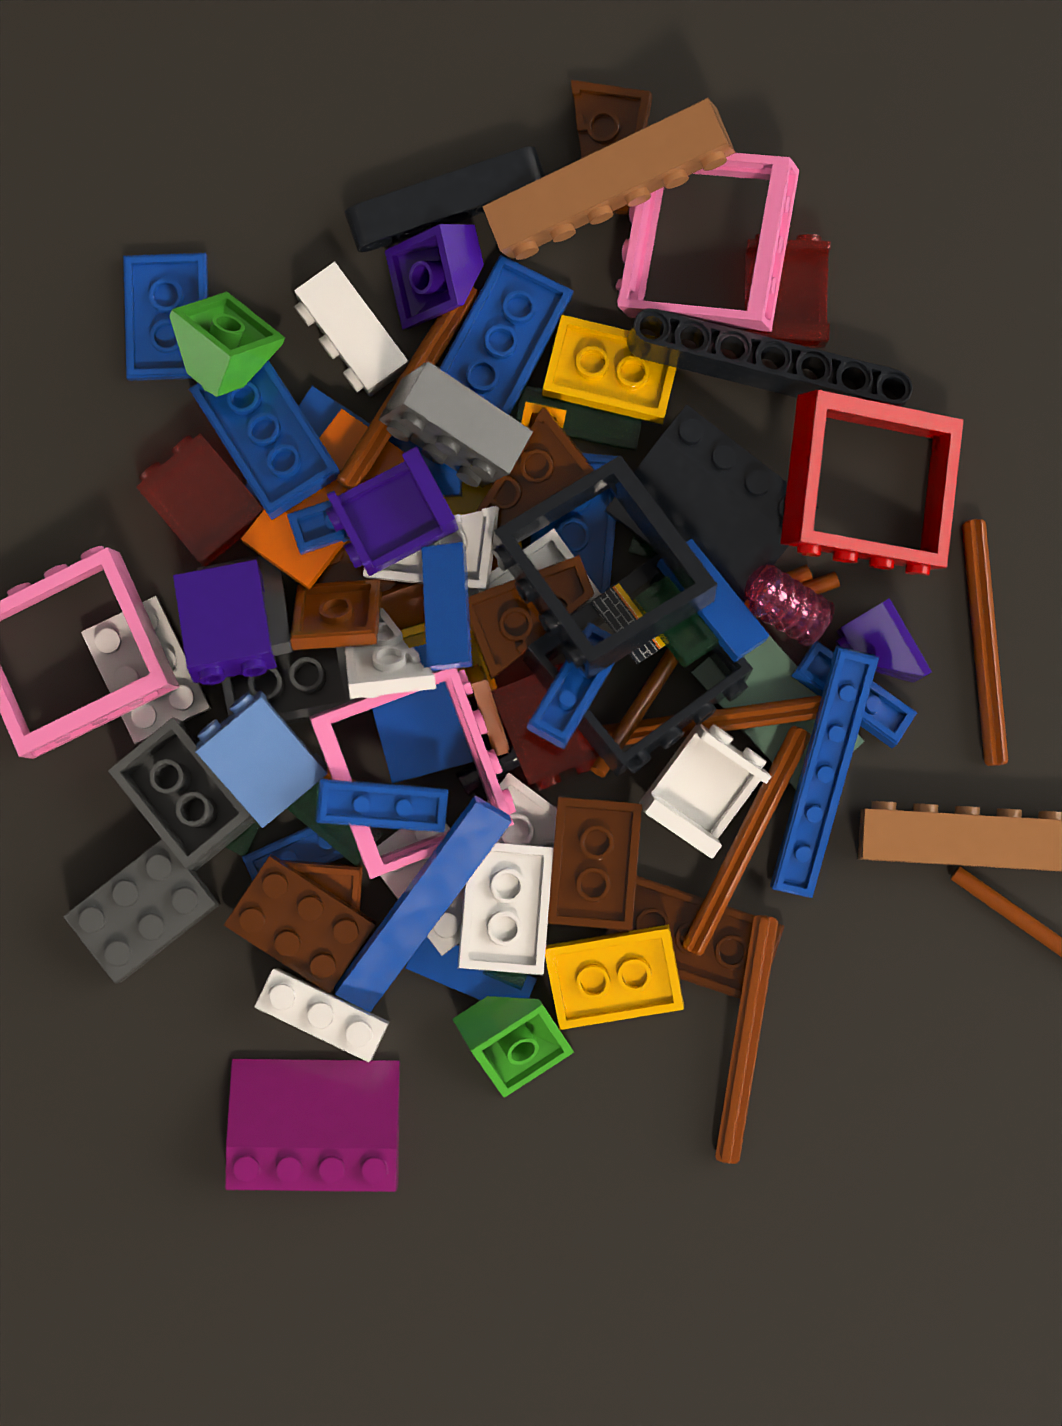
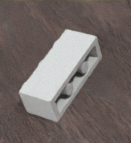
(350, 330)
(322, 1014)

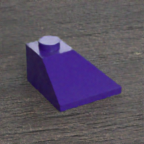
(434, 271)
(886, 636)

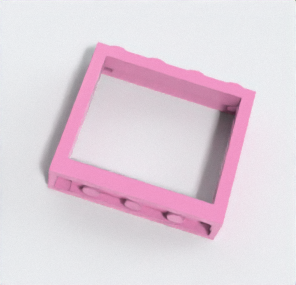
(770, 253)
(140, 692)
(472, 727)

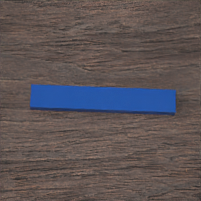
(824, 771)
(422, 904)

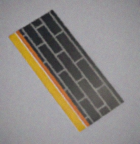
(619, 611)

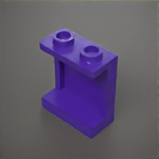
(392, 514)
(224, 622)

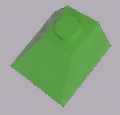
(223, 342)
(512, 1039)

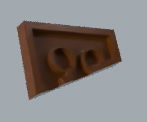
(608, 115)
(543, 469)
(508, 625)

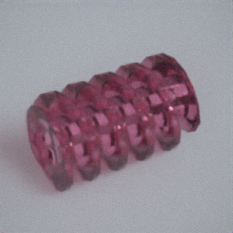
(788, 605)

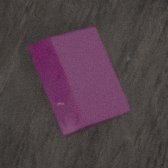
(313, 1125)

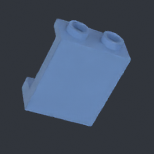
(259, 758)

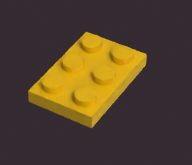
(597, 370)
(614, 977)

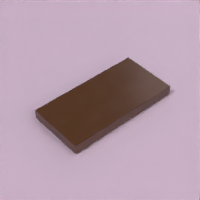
(726, 954)

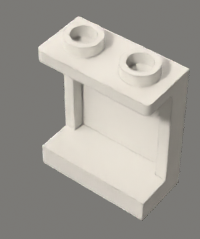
(704, 787)

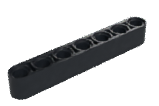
(750, 350)

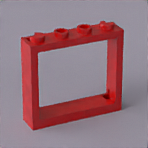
(805, 471)

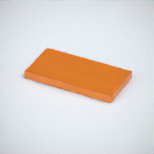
(275, 537)

